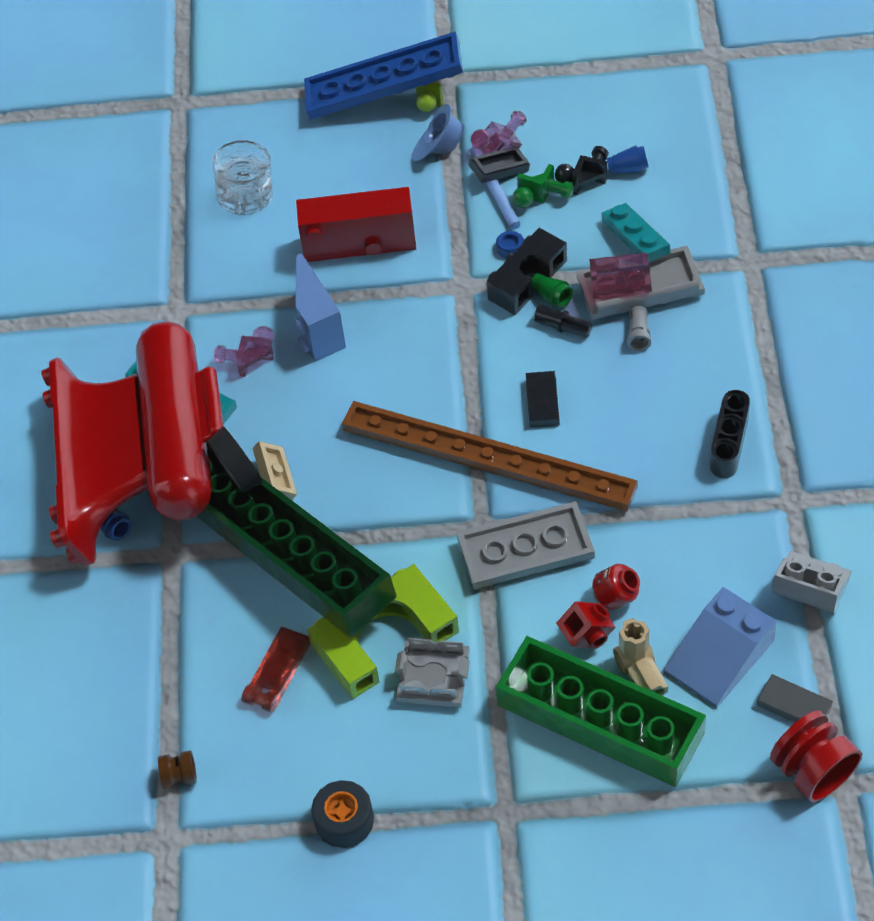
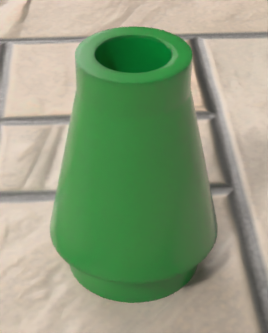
(552, 290)

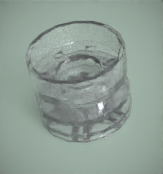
(242, 177)

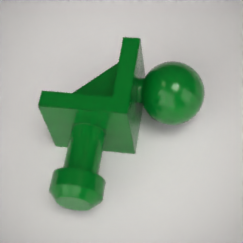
(539, 187)

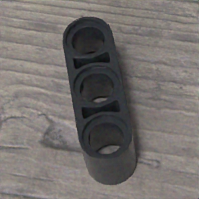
(725, 444)

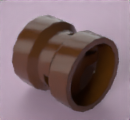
(177, 769)

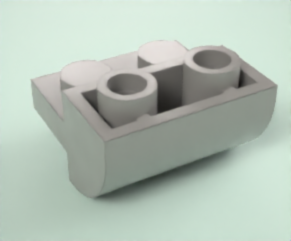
(811, 581)

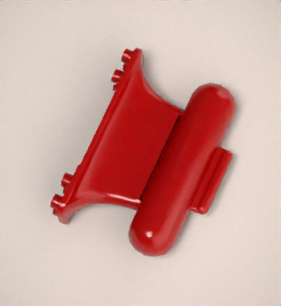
(132, 438)

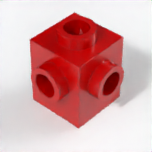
(586, 625)

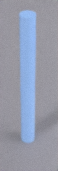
(500, 197)

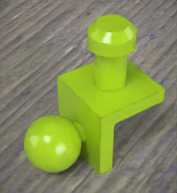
(429, 96)

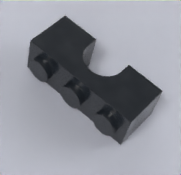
(537, 254)

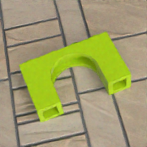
(415, 602)

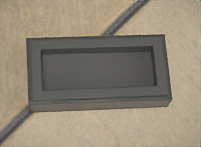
(791, 700)

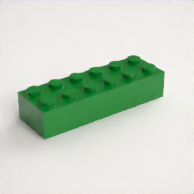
(601, 710)

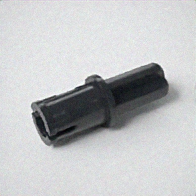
(562, 321)

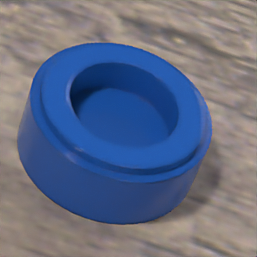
(508, 243)

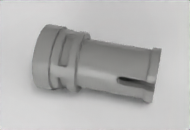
(638, 334)

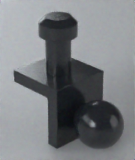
(586, 169)

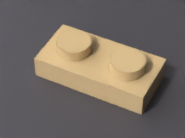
(274, 467)

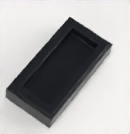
(499, 164)
(542, 399)

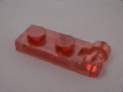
(276, 669)

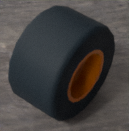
(339, 801)

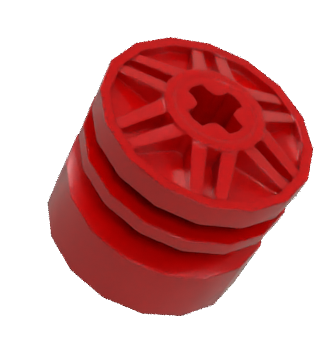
(815, 756)

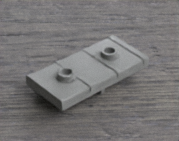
(671, 280)

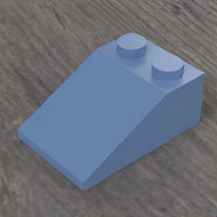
(317, 314)
(721, 647)

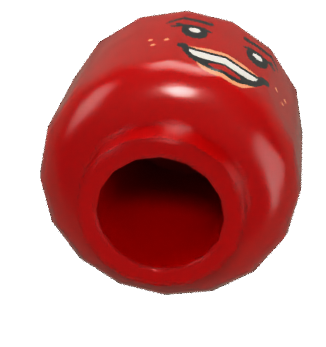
(616, 586)

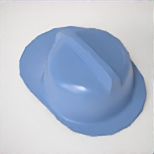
(441, 135)

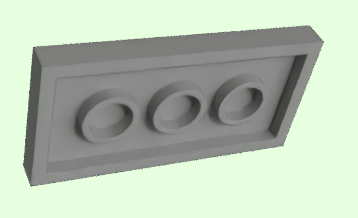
(525, 545)

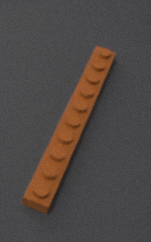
(491, 456)

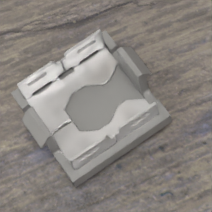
(432, 672)

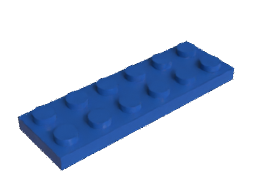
(383, 75)

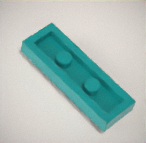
(635, 232)

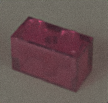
(620, 275)

